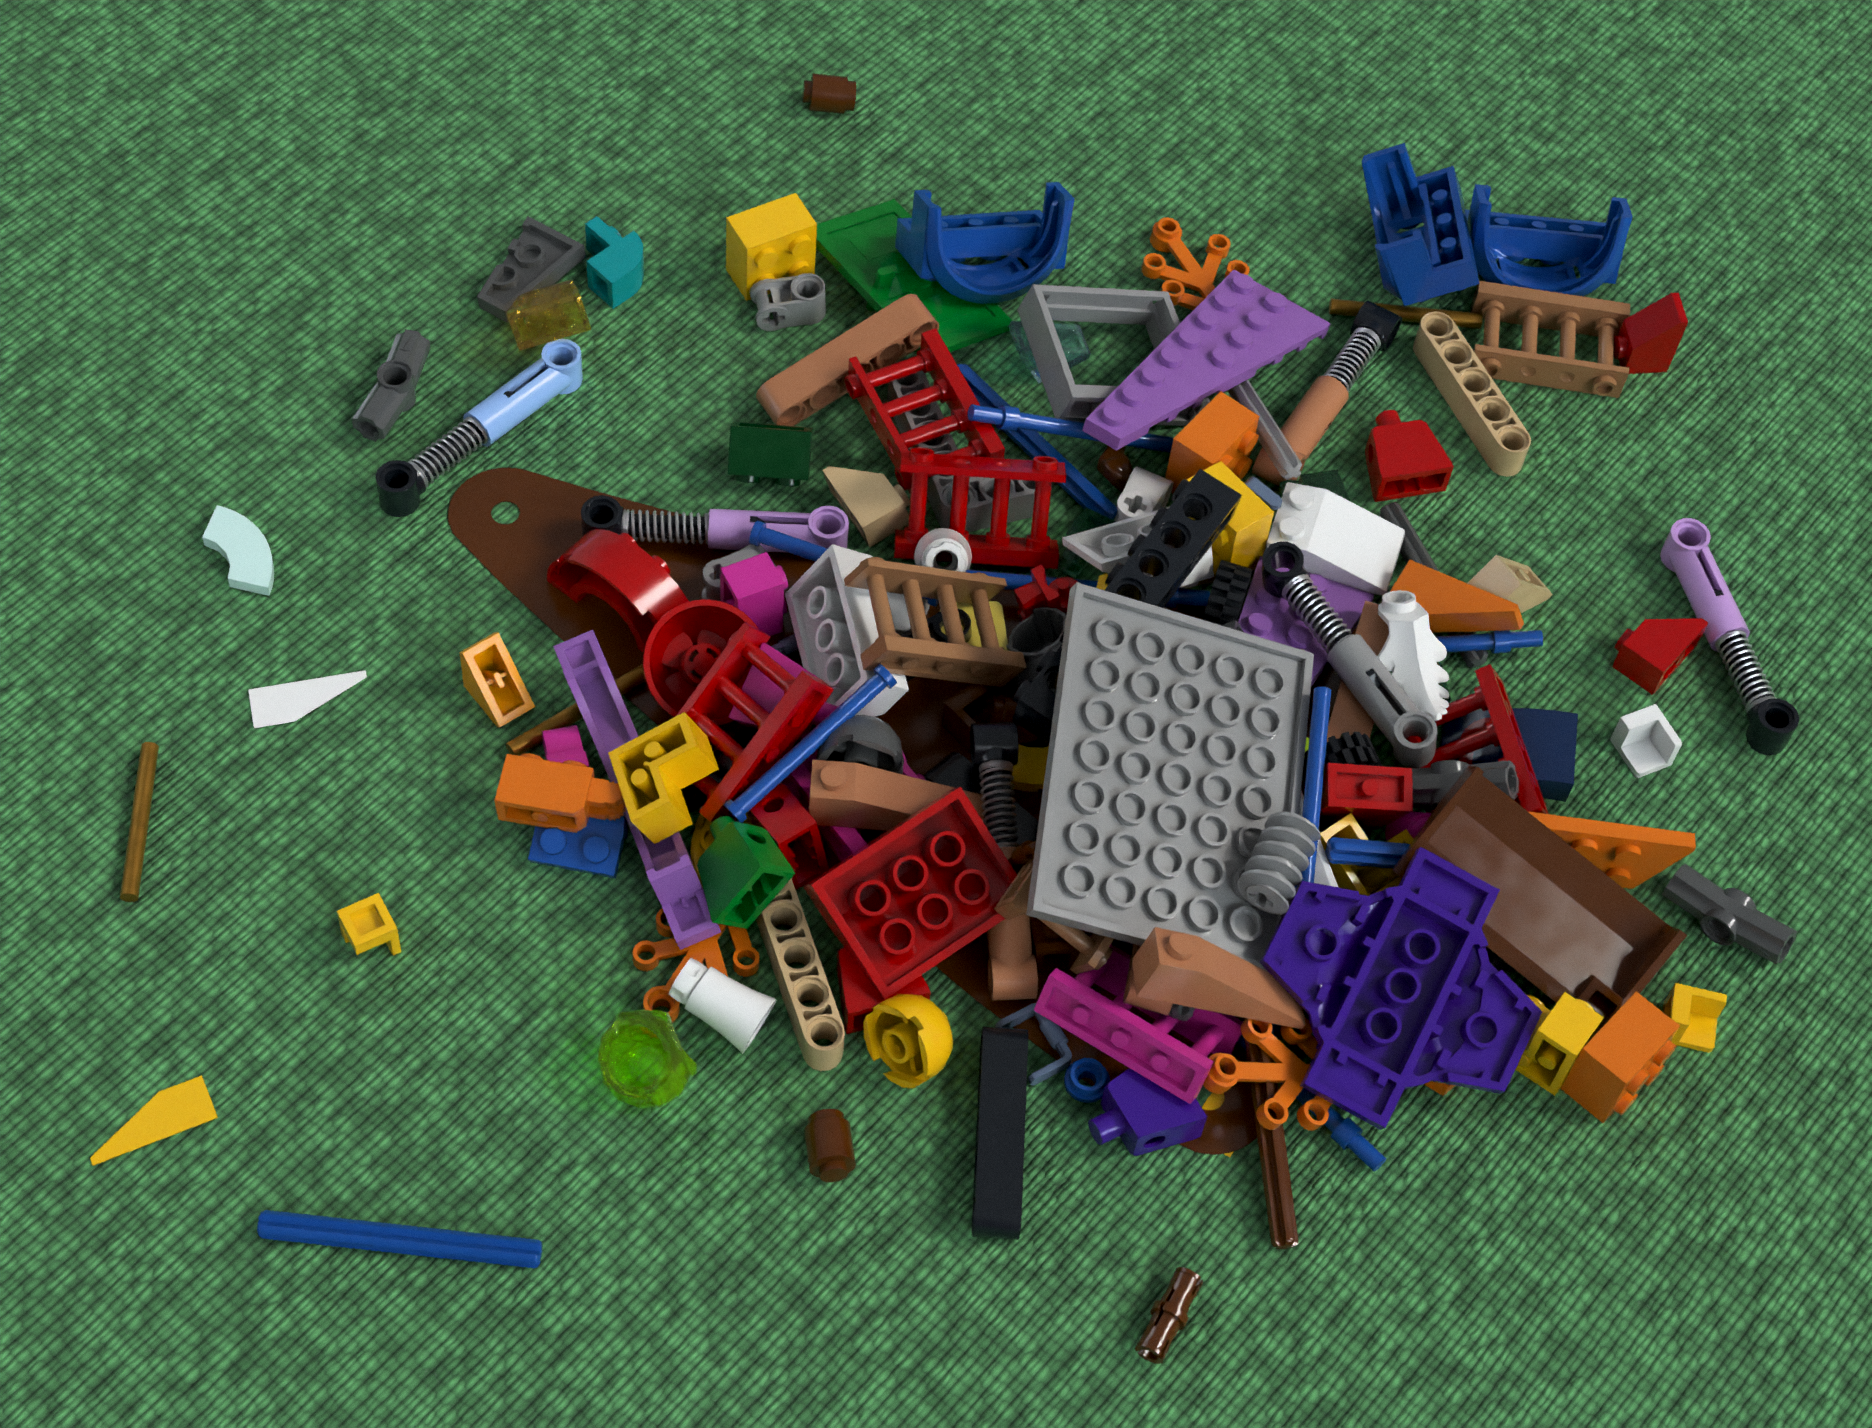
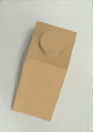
(869, 501)
(1511, 582)

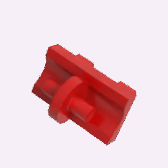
(1039, 594)

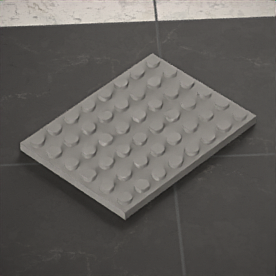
(1164, 772)

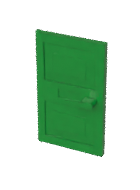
(866, 256)

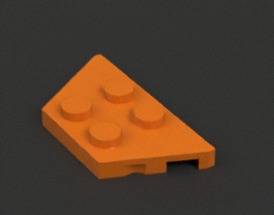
(1622, 850)

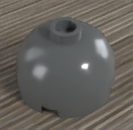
(866, 742)

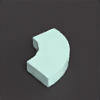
(243, 548)

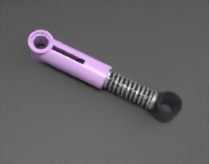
(720, 527)
(1688, 555)

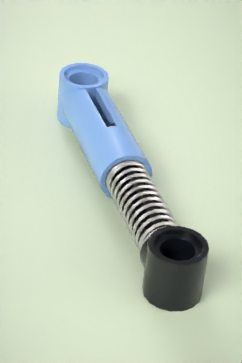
(553, 374)

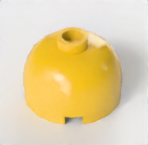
(909, 1037)

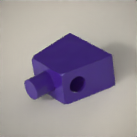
(1145, 1115)

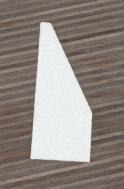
(294, 700)

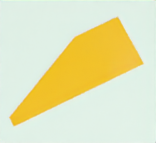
(163, 1116)

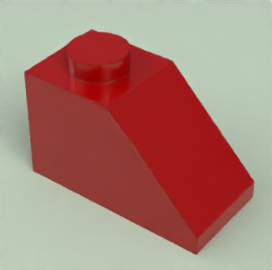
(1651, 336)
(1657, 649)

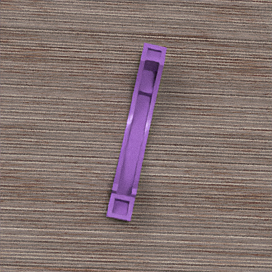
(611, 726)

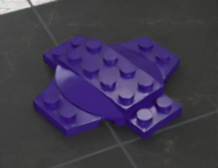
(1400, 988)

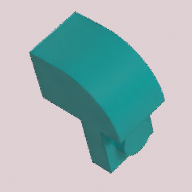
(616, 263)

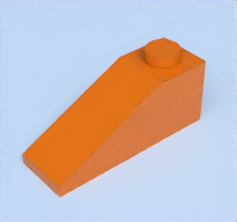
(1456, 604)

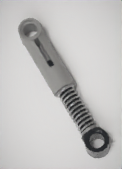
(1351, 658)

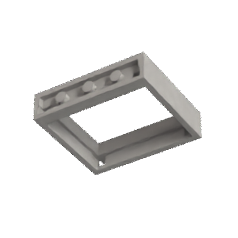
(1096, 305)

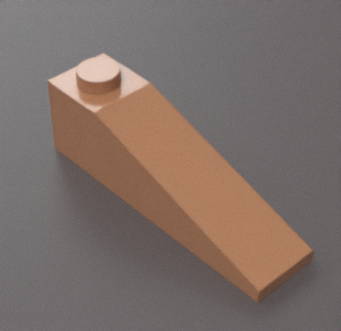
(869, 796)
(1206, 977)

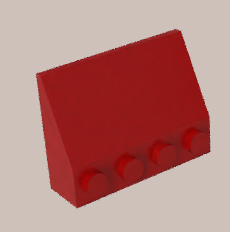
(915, 892)

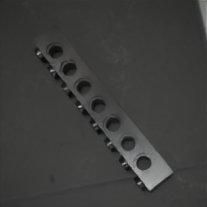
(1212, 507)

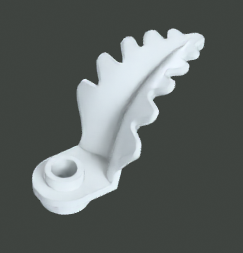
(1413, 652)

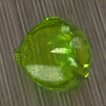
(651, 1047)

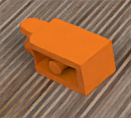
(554, 794)

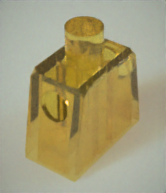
(548, 314)

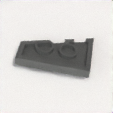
(533, 263)

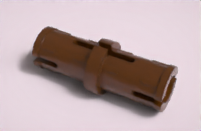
(1169, 1315)

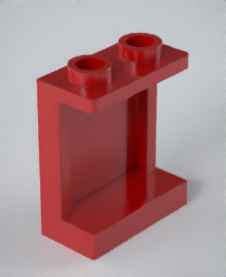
(1369, 792)

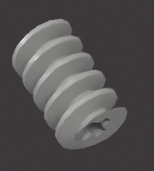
(1278, 862)

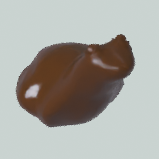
(1115, 467)

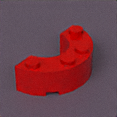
(621, 575)

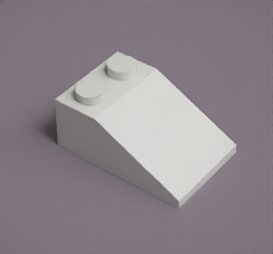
(1338, 537)
(1110, 544)

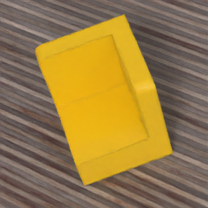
(368, 925)
(1697, 1015)

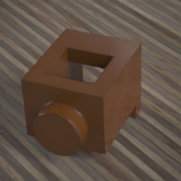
(1050, 949)

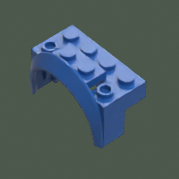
(1512, 237)
(939, 244)
(1427, 258)

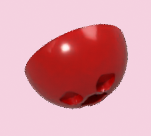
(689, 628)

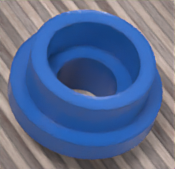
(1087, 1068)

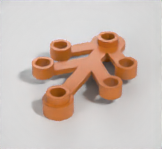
(1167, 238)
(703, 951)
(1286, 1070)

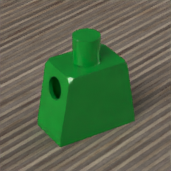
(741, 872)

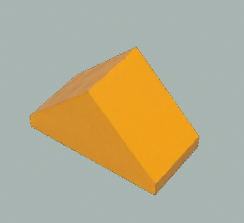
(494, 680)

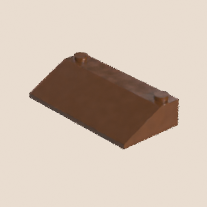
(1554, 910)

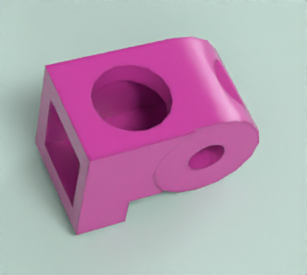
(564, 745)

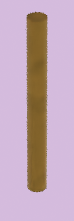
(1408, 313)
(569, 715)
(139, 822)

